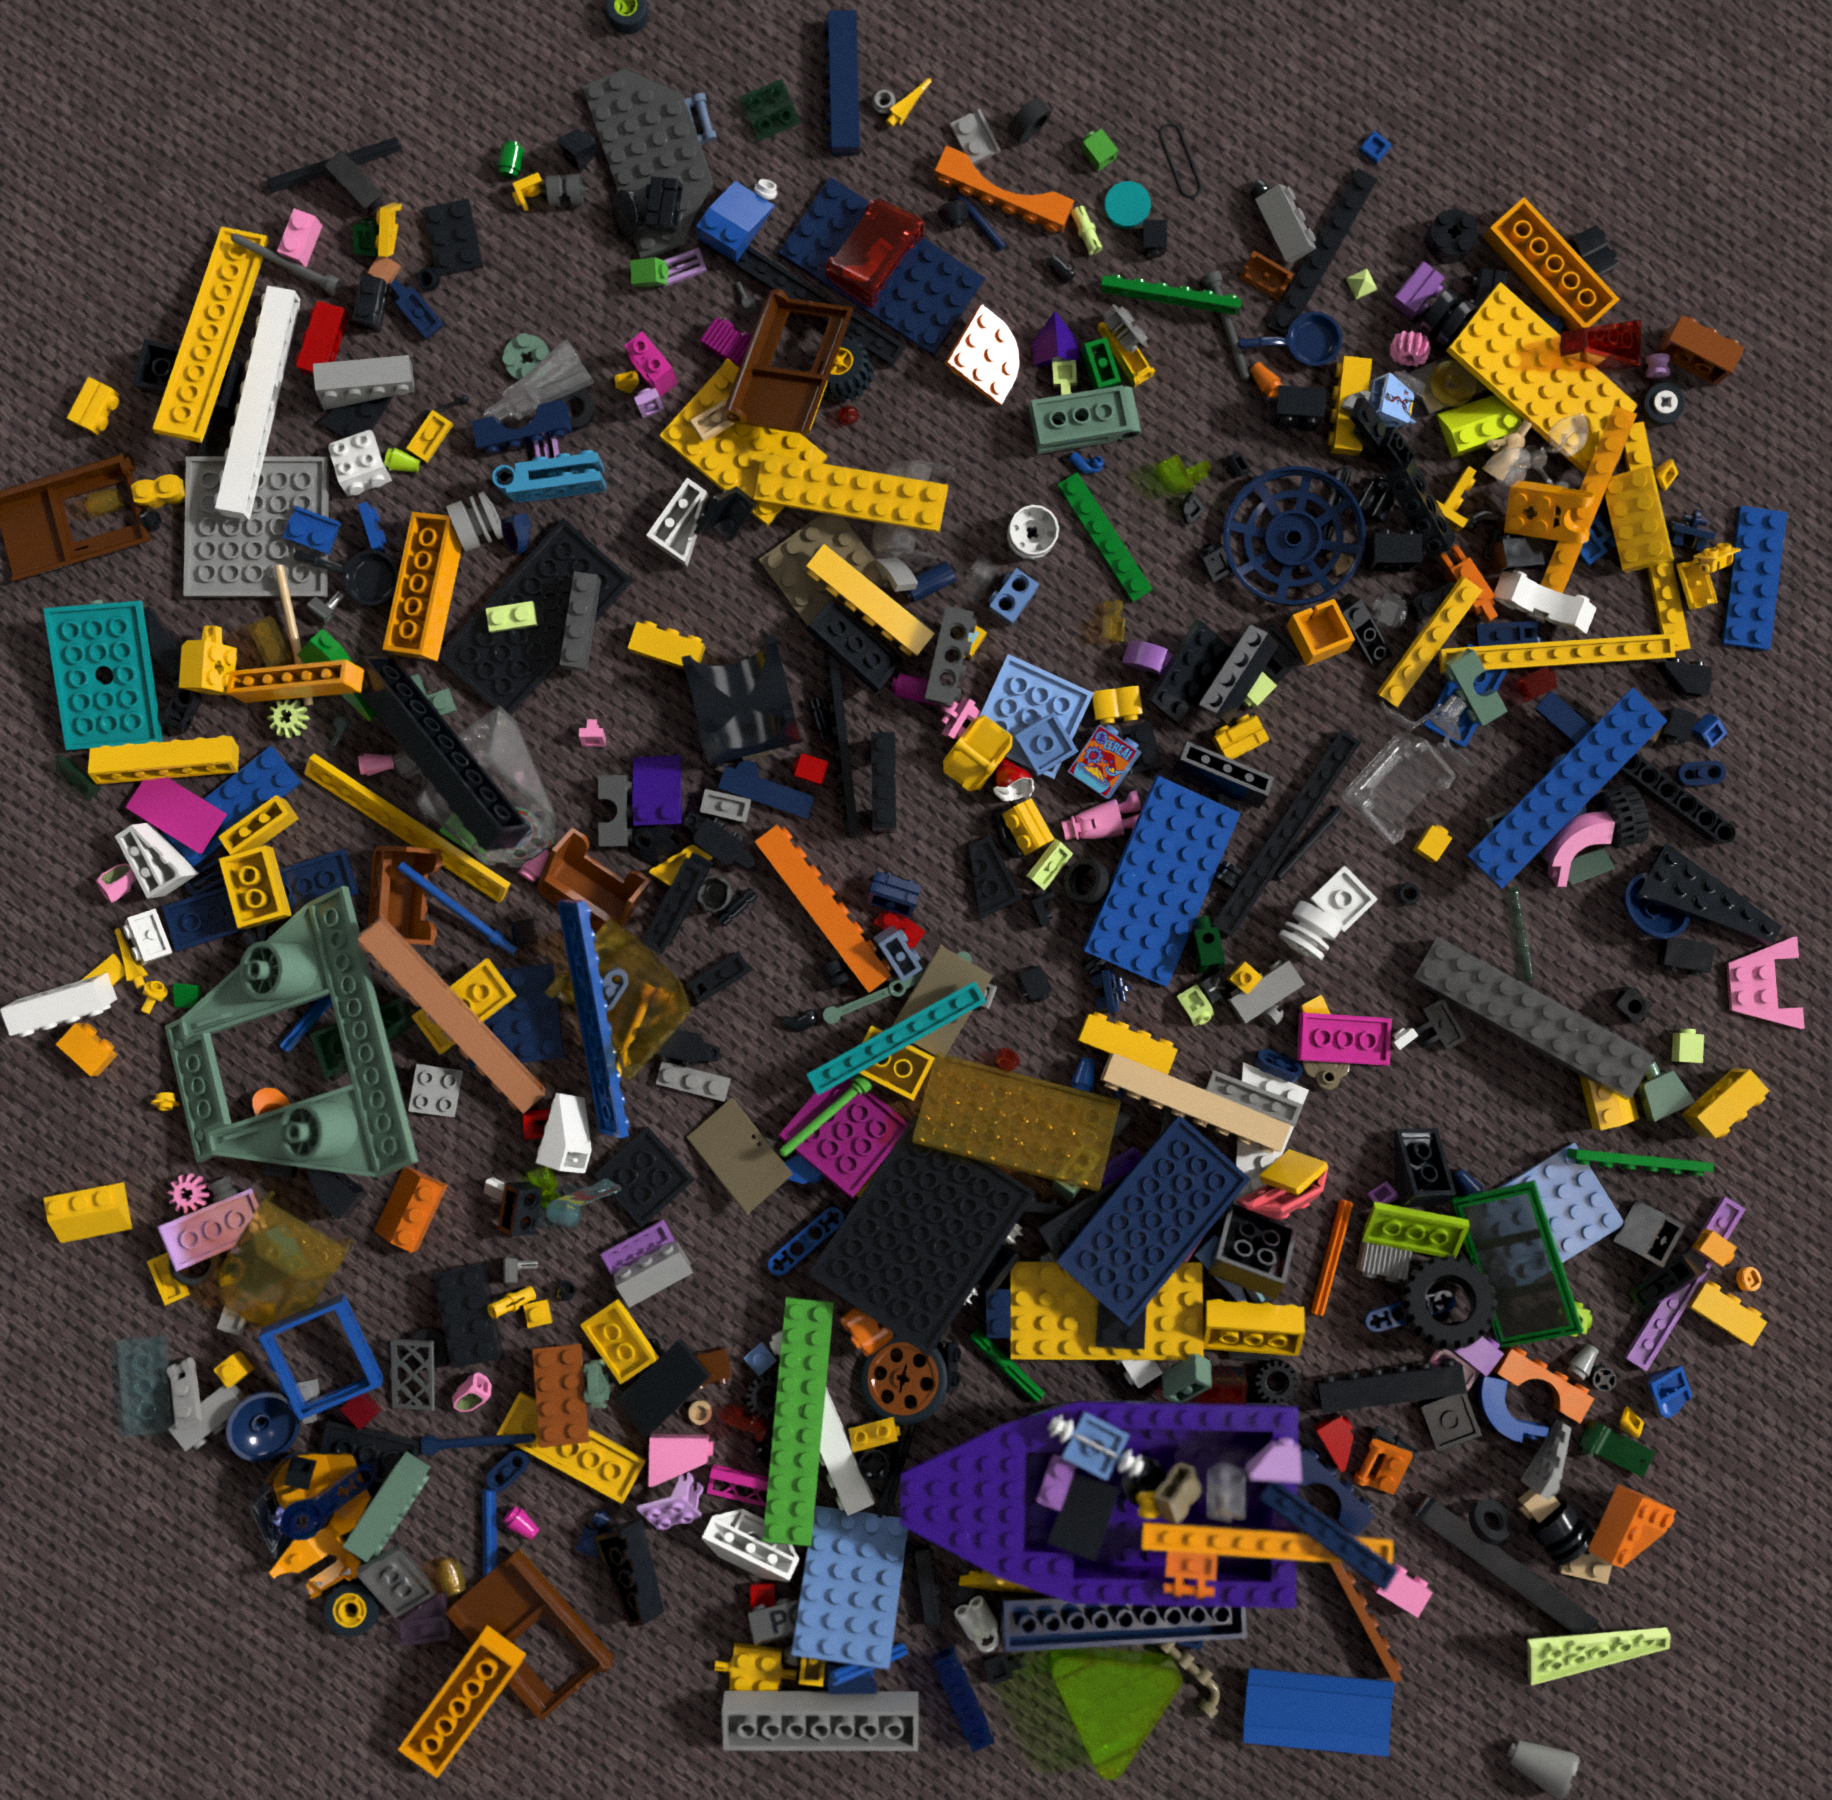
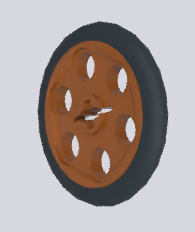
(927, 1401)

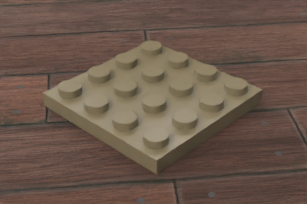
(788, 563)

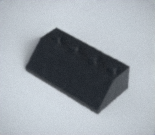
(1236, 673)

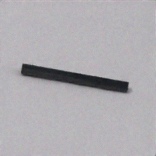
(1308, 842)

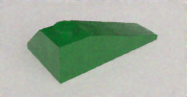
(326, 648)

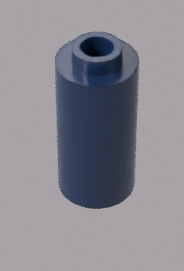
(931, 581)

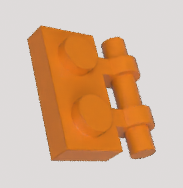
(1192, 1566)

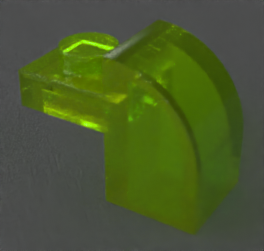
(1178, 479)

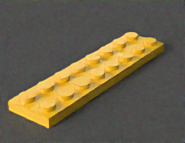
(851, 493)

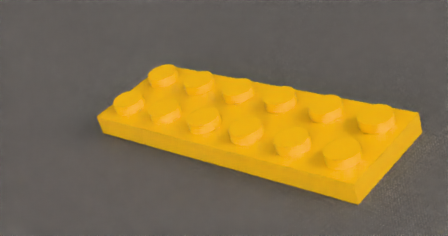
(597, 1463)

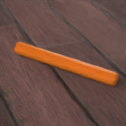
(1331, 1257)

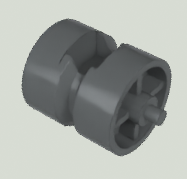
(564, 190)

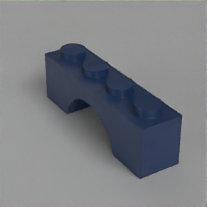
(550, 421)
(1350, 1511)

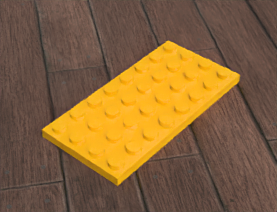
(1522, 365)
(1058, 1317)

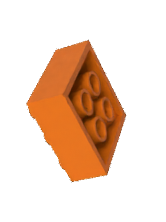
(1629, 1526)

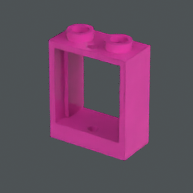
(650, 362)

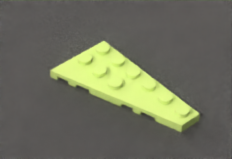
(1574, 1654)

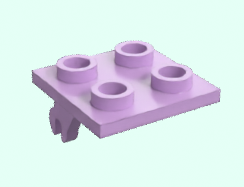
(677, 1509)

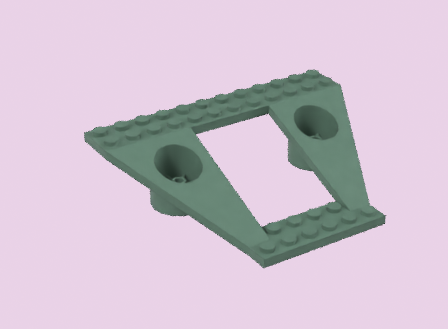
(343, 1130)

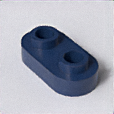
(1699, 773)
(1278, 1065)
(508, 1469)

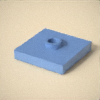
(1045, 743)

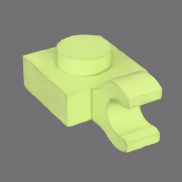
(1064, 375)

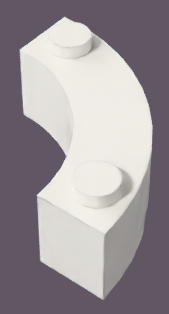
(1543, 604)

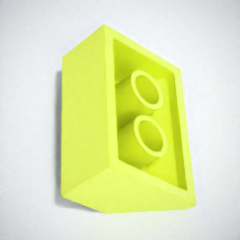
(1476, 423)

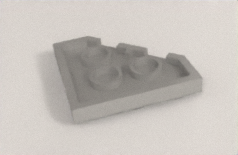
(1548, 1463)

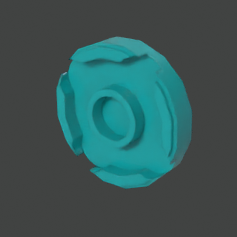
(1127, 204)

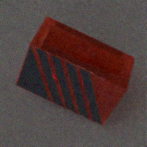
(1228, 1386)

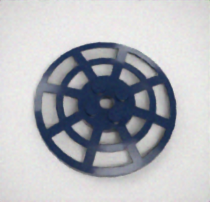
(1294, 522)

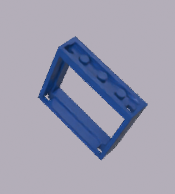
(286, 1379)

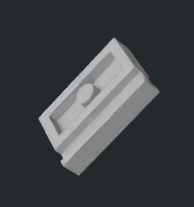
(975, 137)

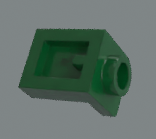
(364, 237)

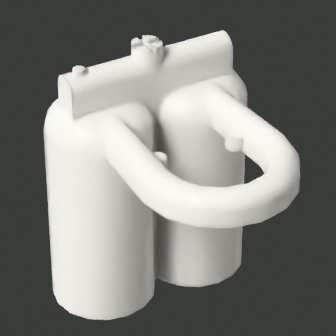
(978, 1622)

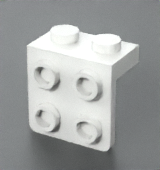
(358, 463)

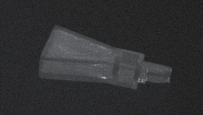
(551, 379)

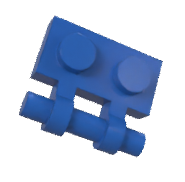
(1594, 546)

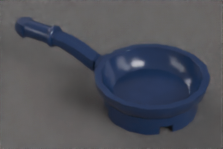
(1312, 339)

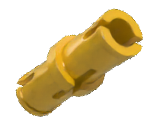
(511, 1302)

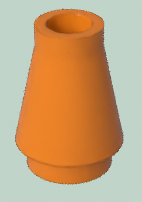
(1265, 379)

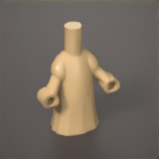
(1509, 441)

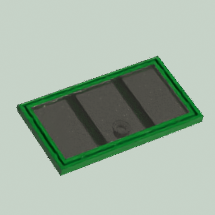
(1519, 1254)

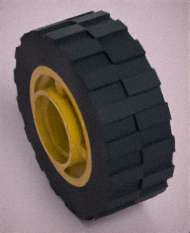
(341, 1618)

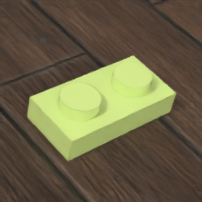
(511, 617)
(1049, 864)

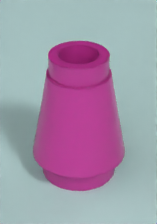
(520, 1522)

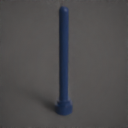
(432, 1444)

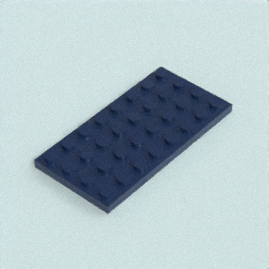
(921, 294)
(1152, 1220)

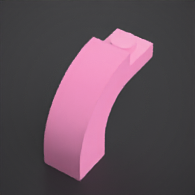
(1573, 837)

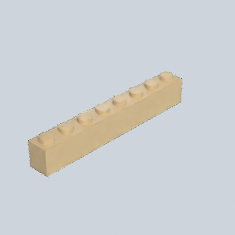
(1194, 1102)

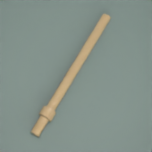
(290, 619)

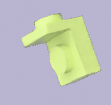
(1196, 1005)

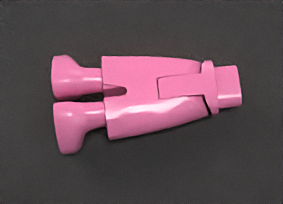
(1103, 820)

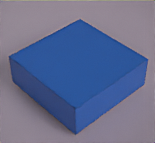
(1375, 147)

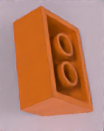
(410, 1209)

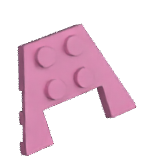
(1754, 988)

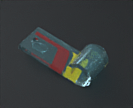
(567, 1209)

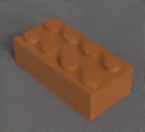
(560, 1395)

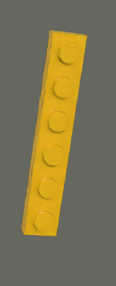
(1429, 641)

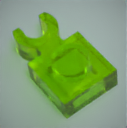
(545, 1179)

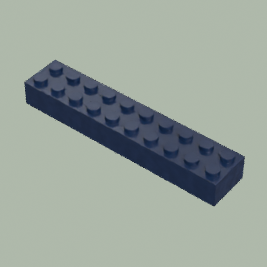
(1051, 1623)

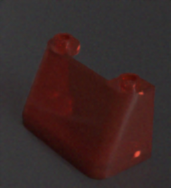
(874, 250)

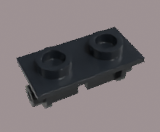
(951, 1355)

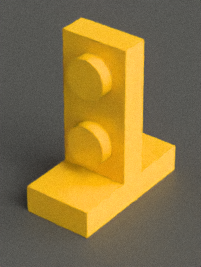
(1454, 499)

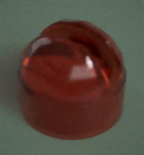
(849, 415)

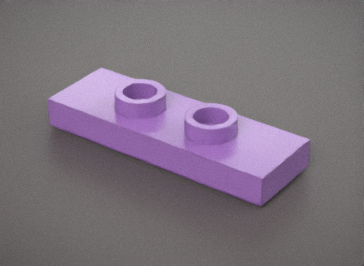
(637, 1246)

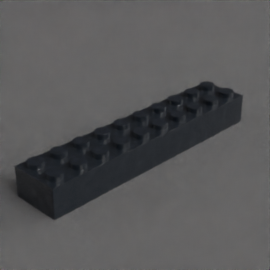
(440, 754)

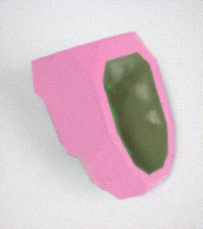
(116, 882)
(472, 1393)

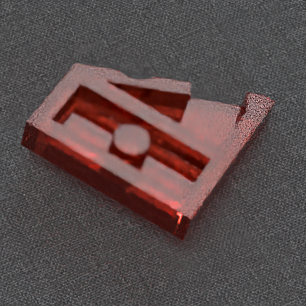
(735, 1417)

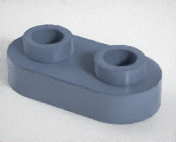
(613, 989)

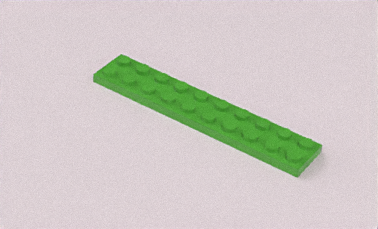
(798, 1421)

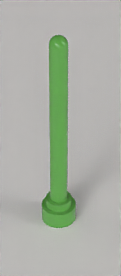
(859, 1086)

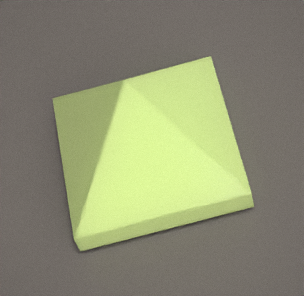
(1361, 284)

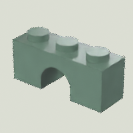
(1463, 670)

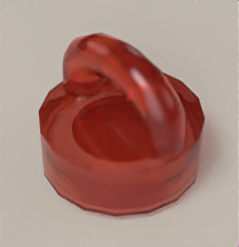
(1007, 1059)

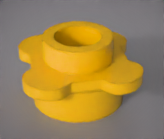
(165, 1101)

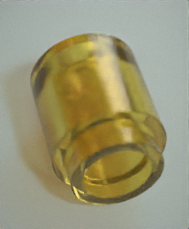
(103, 502)
(451, 1576)

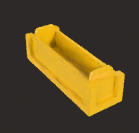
(1133, 363)

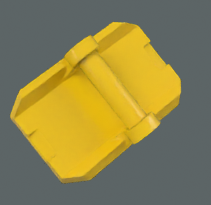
(977, 753)

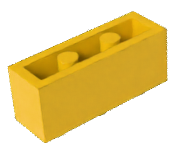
(664, 645)
(259, 826)
(1727, 1312)

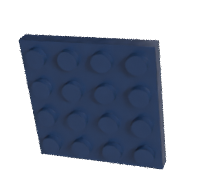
(531, 1020)

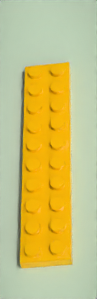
(209, 338)

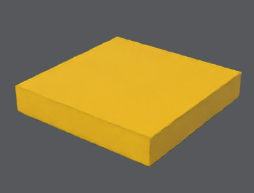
(1293, 1172)

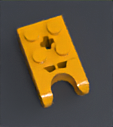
(1552, 508)

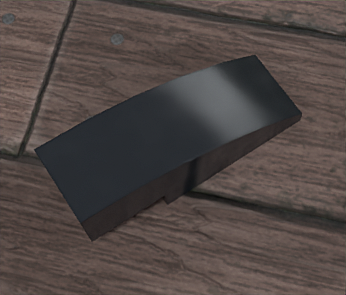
(162, 644)

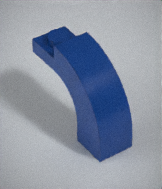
(1491, 1401)

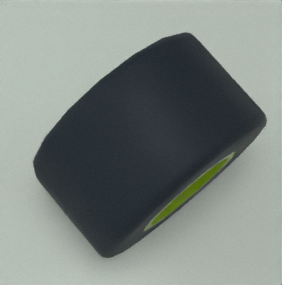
(631, 22)

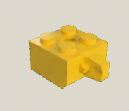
(207, 663)

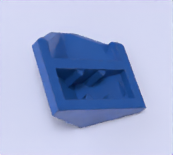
(1669, 1391)

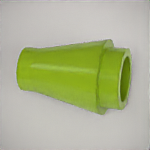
(400, 461)

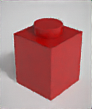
(810, 769)

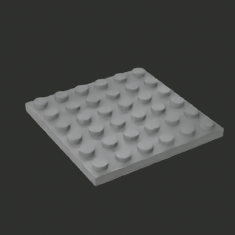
(239, 555)

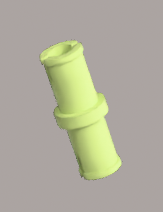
(1086, 230)

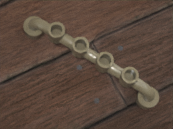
(1202, 1674)

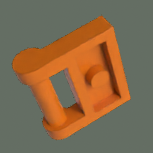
(1390, 1469)

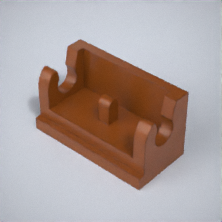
(1266, 276)

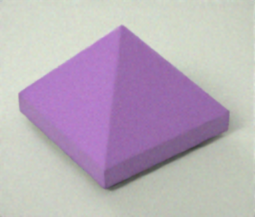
(1383, 1194)

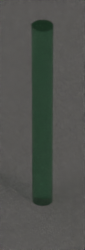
(1521, 933)

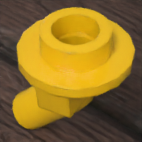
(154, 991)

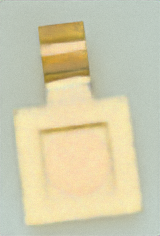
(1113, 625)

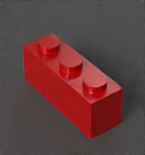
(322, 337)

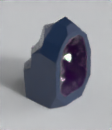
(517, 532)

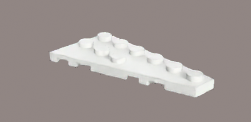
(1249, 1157)

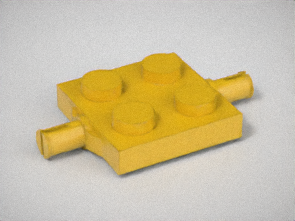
(755, 1668)

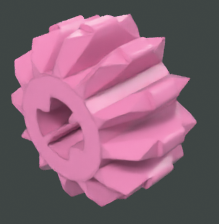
(1410, 348)
(182, 1186)

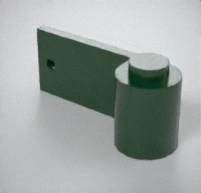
(1615, 1448)

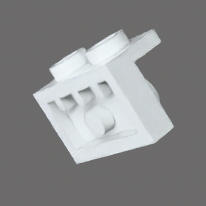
(147, 937)

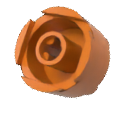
(865, 1331)

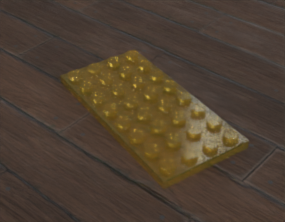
(1017, 1121)

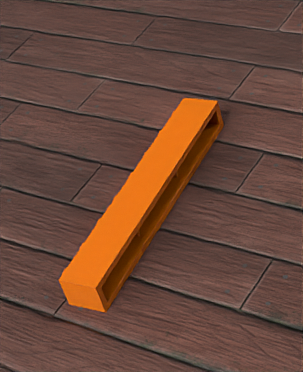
(823, 908)

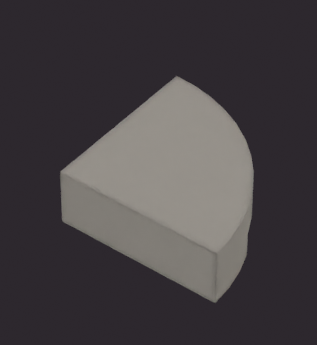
(1349, 402)

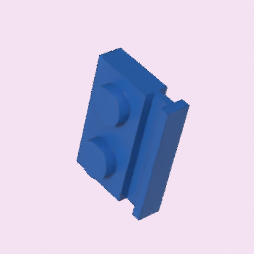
(311, 530)

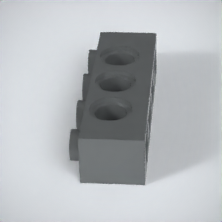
(953, 619)

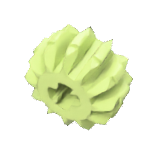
(296, 718)

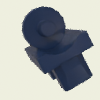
(1700, 536)
(1111, 1000)

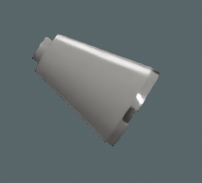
(1545, 1766)

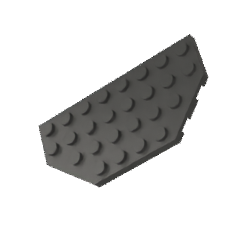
(649, 135)

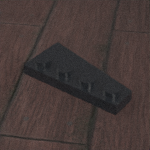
(356, 417)

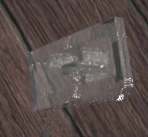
(978, 579)

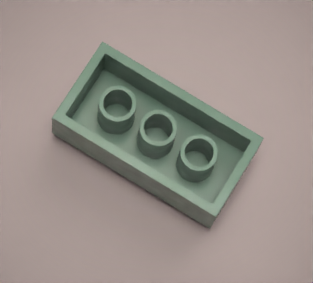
(388, 1507)

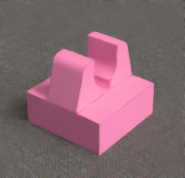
(592, 735)

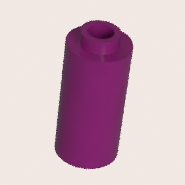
(911, 688)

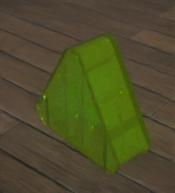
(1114, 1699)

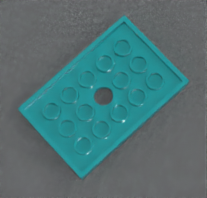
(95, 712)

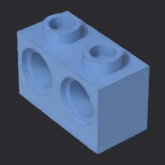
(1017, 599)

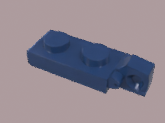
(416, 310)

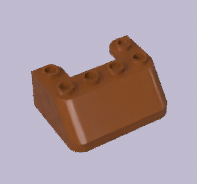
(577, 876)
(399, 897)

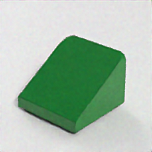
(186, 995)

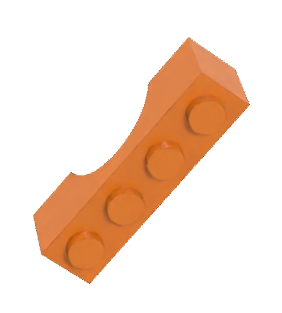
(1567, 1398)

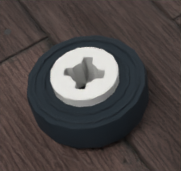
(1656, 410)

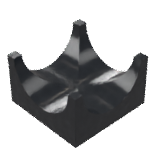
(742, 705)

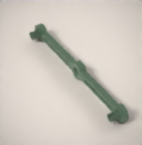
(832, 1014)

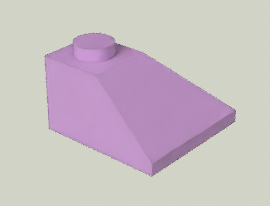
(1276, 1462)

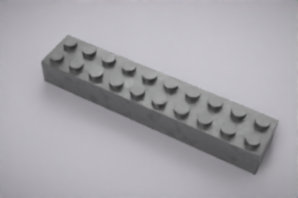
(1533, 1019)

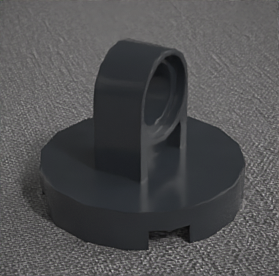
(1149, 1479)

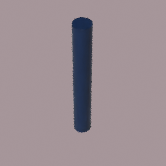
(982, 223)

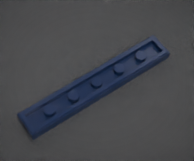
(1328, 1534)

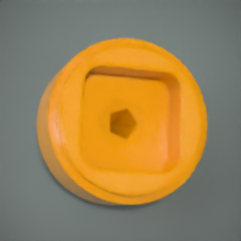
(1748, 1279)

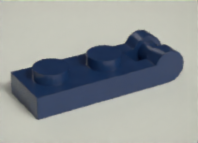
(1507, 633)

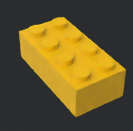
(1638, 520)
(1253, 1327)

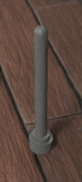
(1213, 282)
(328, 283)

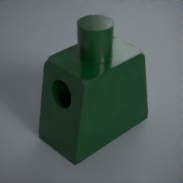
(1207, 956)

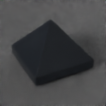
(1237, 466)

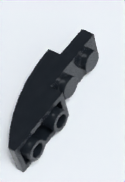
(1380, 440)

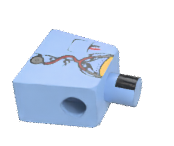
(1392, 401)

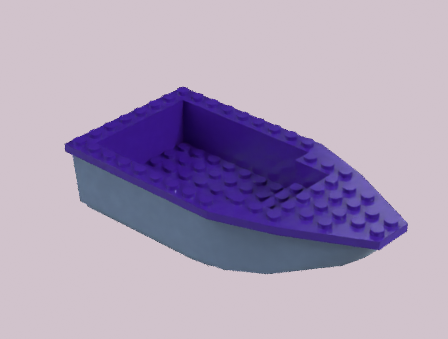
(985, 1507)

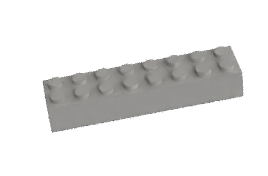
(820, 1721)

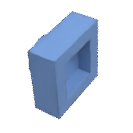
(760, 1358)

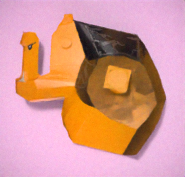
(295, 1555)

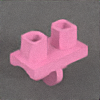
(955, 717)

